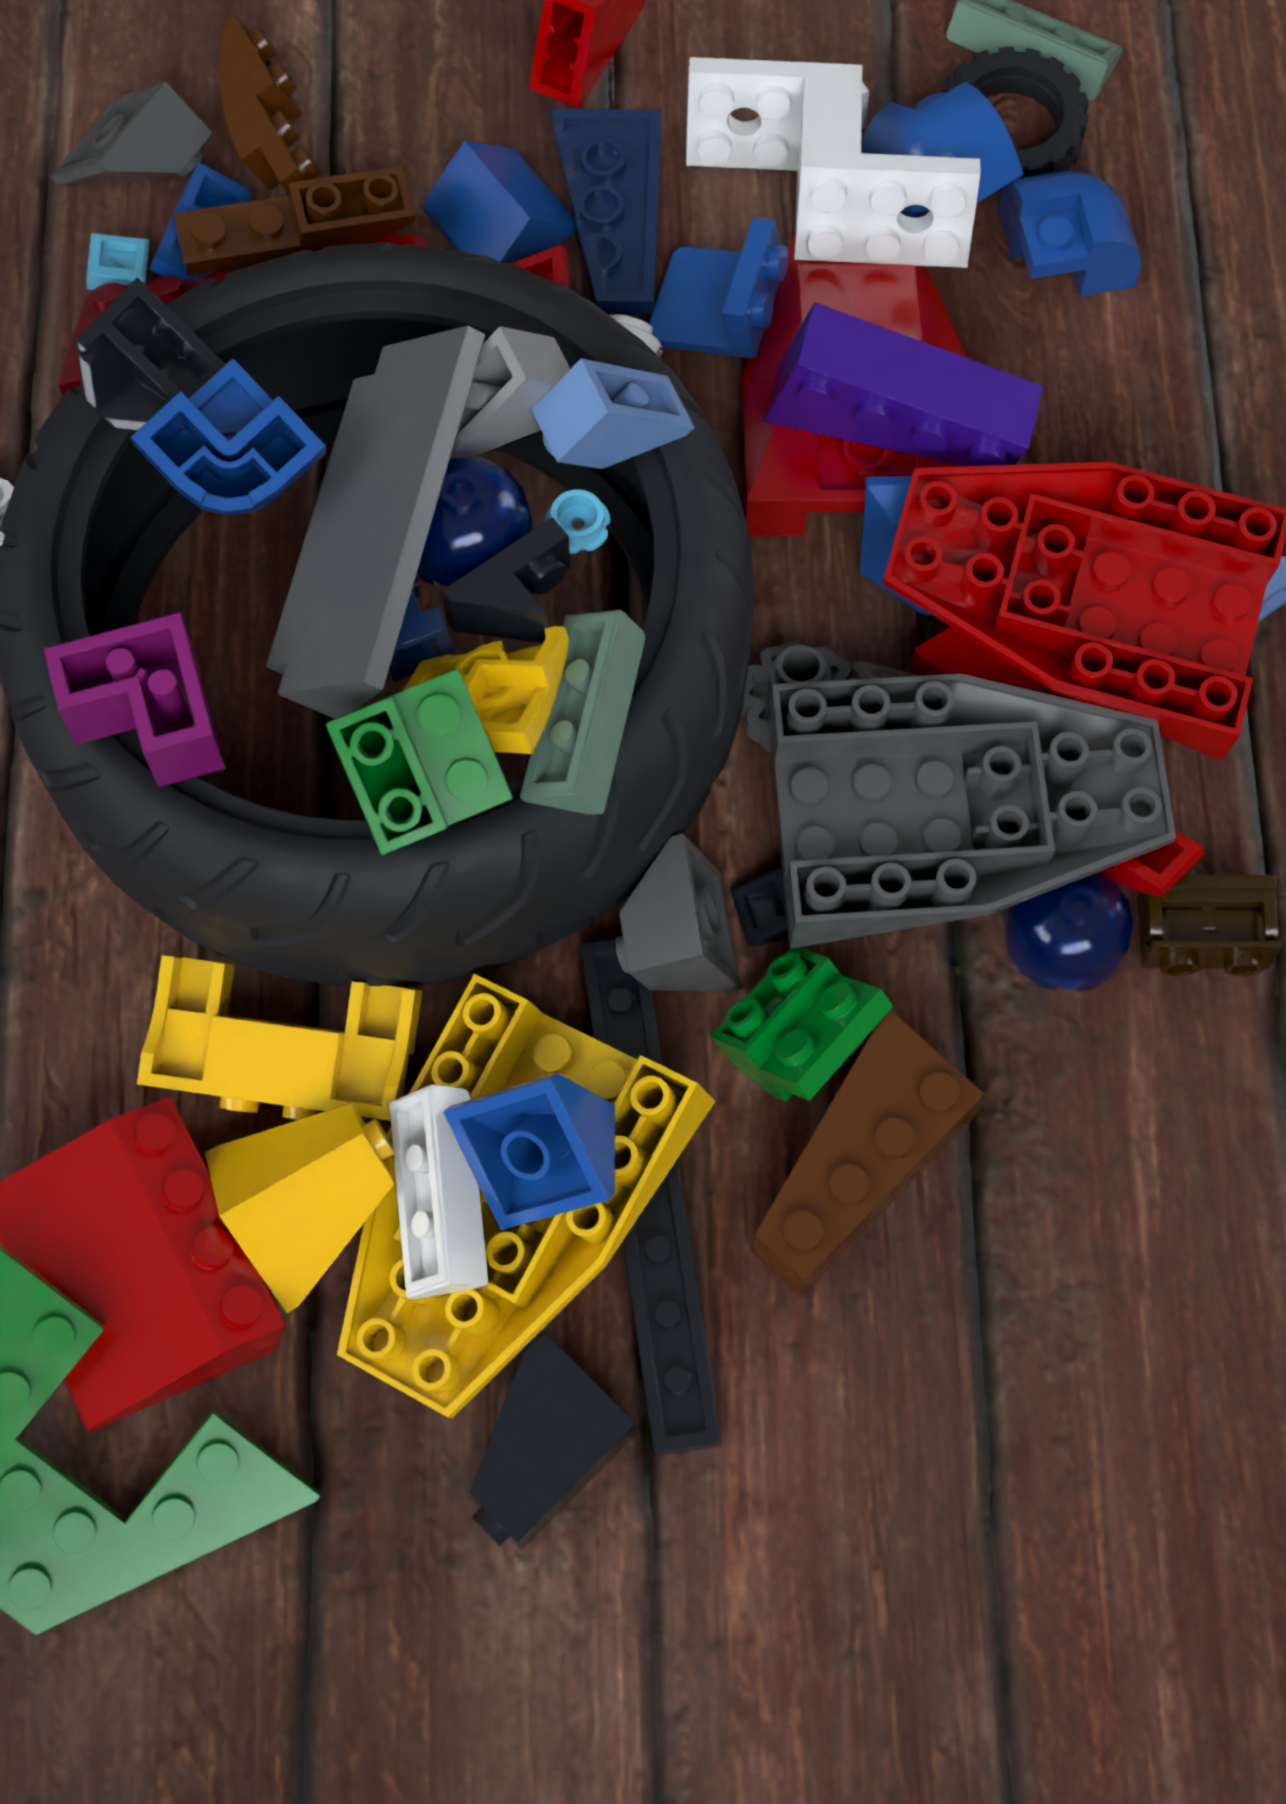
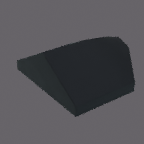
(140, 359)

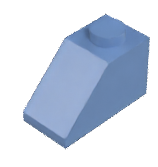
(609, 414)

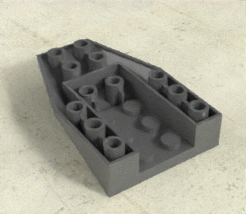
(951, 799)

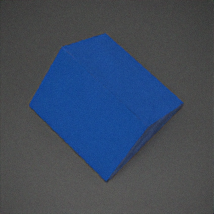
(496, 205)
(538, 1148)

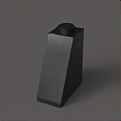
(545, 1444)

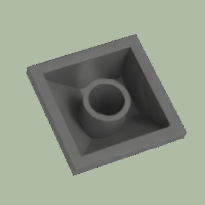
(137, 140)
(679, 925)

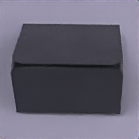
(762, 908)

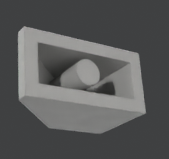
(508, 381)

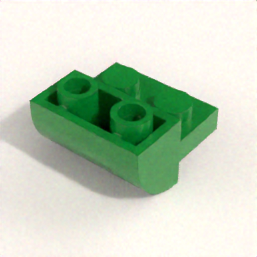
(419, 761)
(799, 1024)

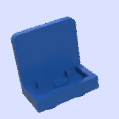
(721, 297)

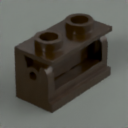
(1210, 925)

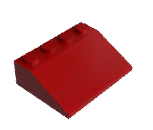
(139, 1244)

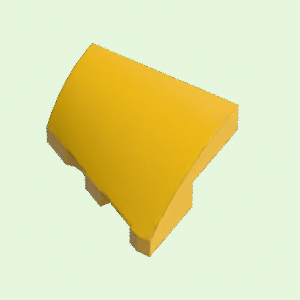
(508, 689)

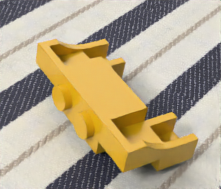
(253, 1061)

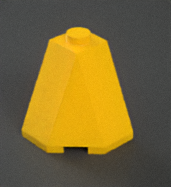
(300, 1194)

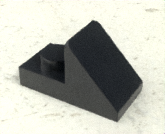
(498, 593)

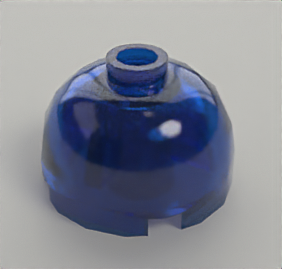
(474, 519)
(1071, 933)

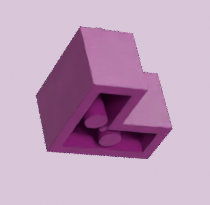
(142, 681)

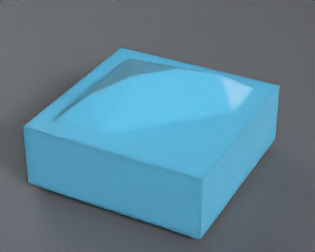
(116, 260)

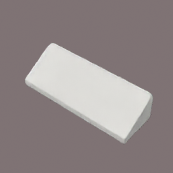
(436, 1197)

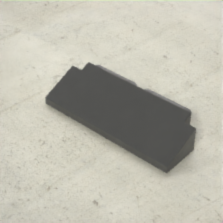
(372, 522)

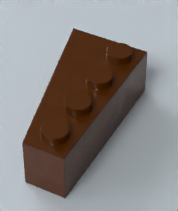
(871, 1144)

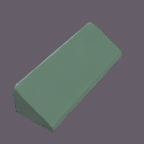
(1004, 23)
(587, 721)

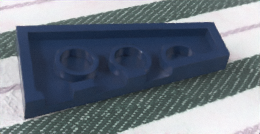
(614, 195)

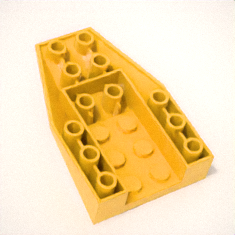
(458, 1341)

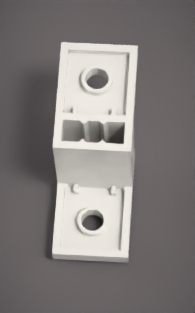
(845, 197)

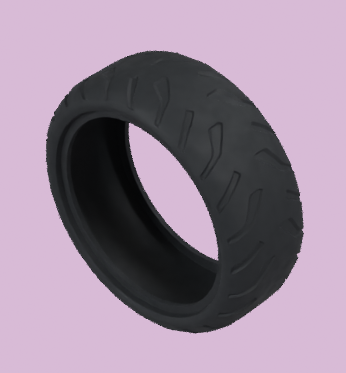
(316, 892)

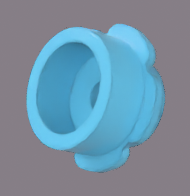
(584, 507)

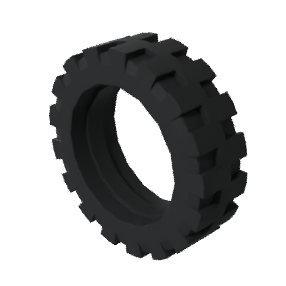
(1046, 84)

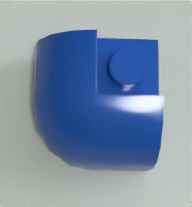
(948, 126)
(1069, 226)
(229, 444)

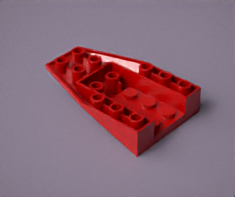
(807, 471)
(1098, 583)

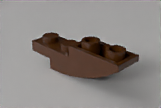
(261, 107)
(312, 216)

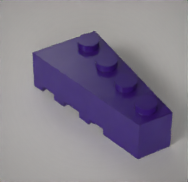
(900, 394)

